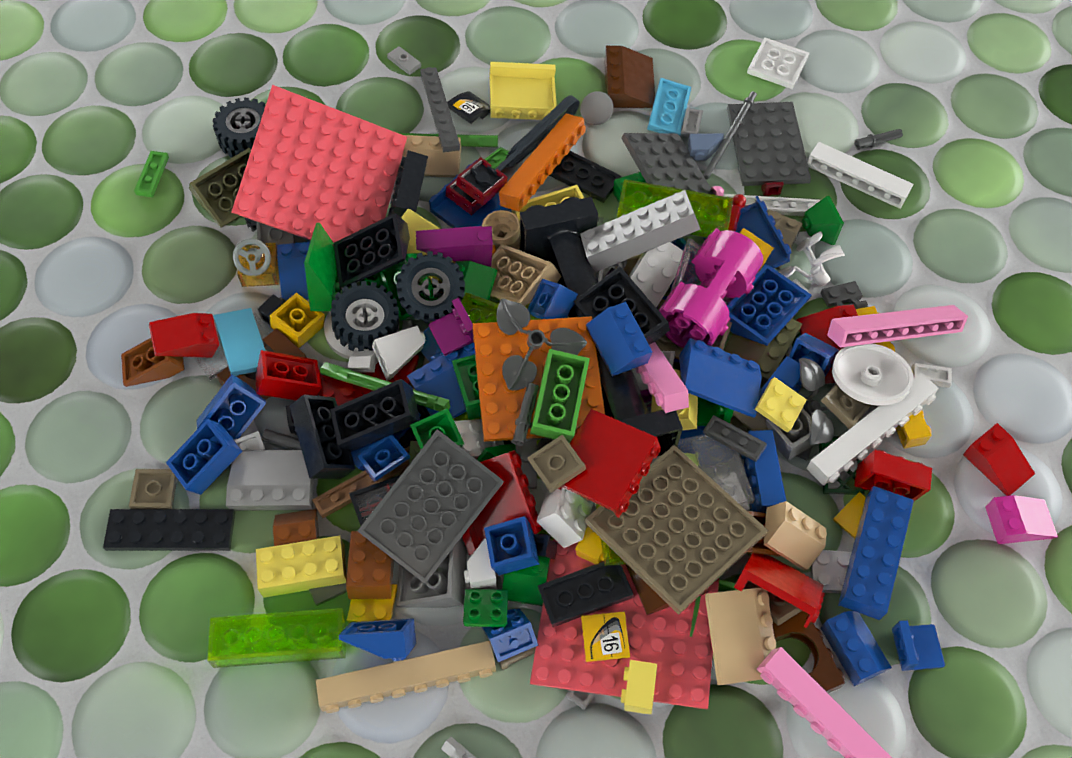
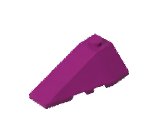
(460, 243)

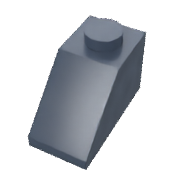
(704, 145)

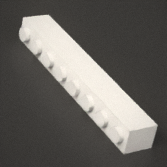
(870, 431)

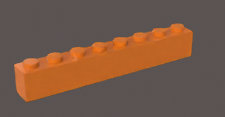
(541, 162)

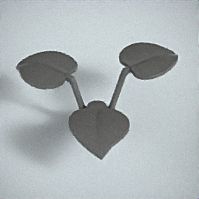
(518, 371)
(812, 379)

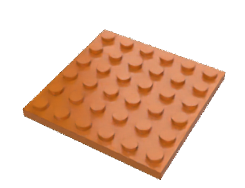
(502, 406)

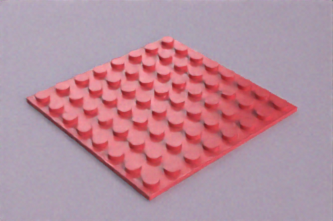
(317, 168)
(657, 638)

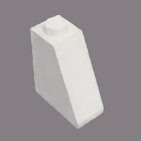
(398, 349)

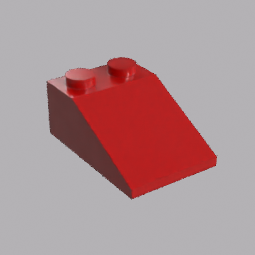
(185, 336)
(1000, 460)

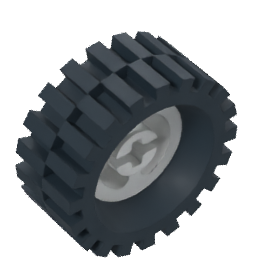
(348, 315)

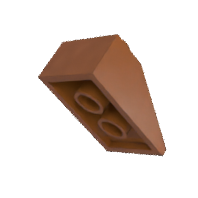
(142, 365)

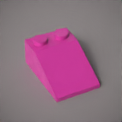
(1020, 519)

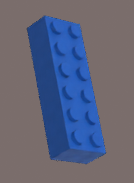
(876, 553)

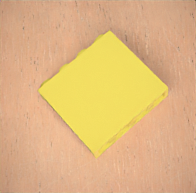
(521, 90)

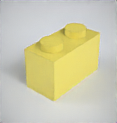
(640, 687)

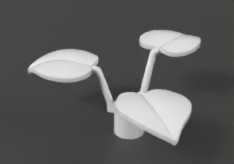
(818, 273)

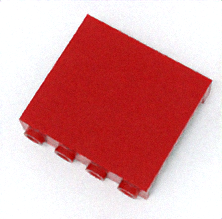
(614, 461)
(508, 503)
(784, 583)

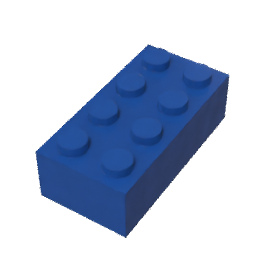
(764, 474)

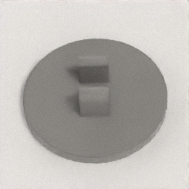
(596, 108)

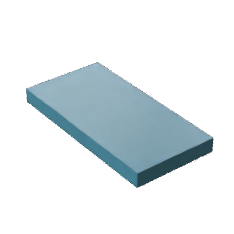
(669, 107)
(239, 340)

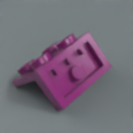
(453, 329)

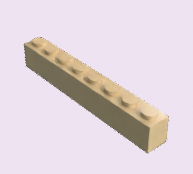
(405, 676)

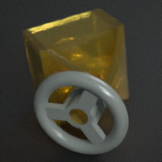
(256, 263)

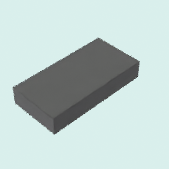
(324, 594)

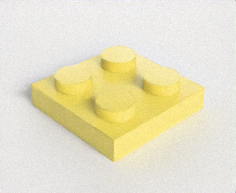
(780, 404)

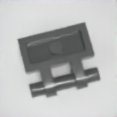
(842, 294)

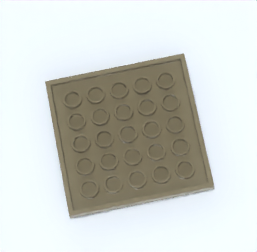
(678, 530)

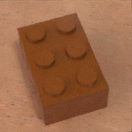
(368, 570)

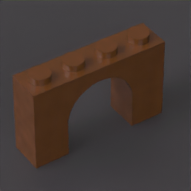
(273, 342)
(824, 668)

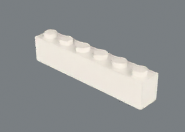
(859, 175)

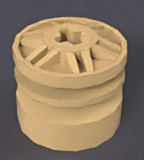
(504, 228)

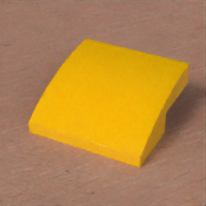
(851, 514)

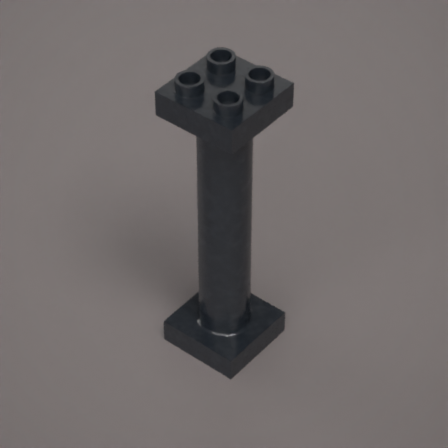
(555, 237)

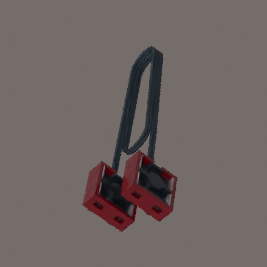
(481, 182)

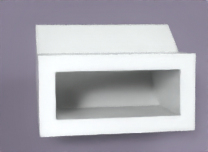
(362, 361)

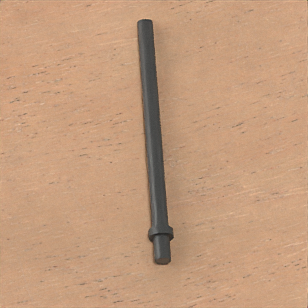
(748, 102)

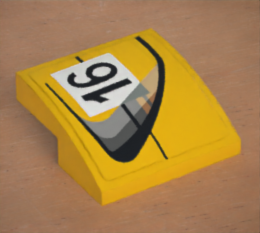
(605, 636)

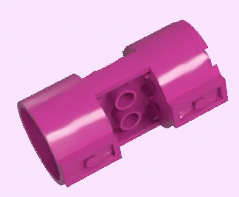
(726, 269)

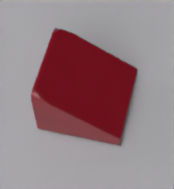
(770, 189)

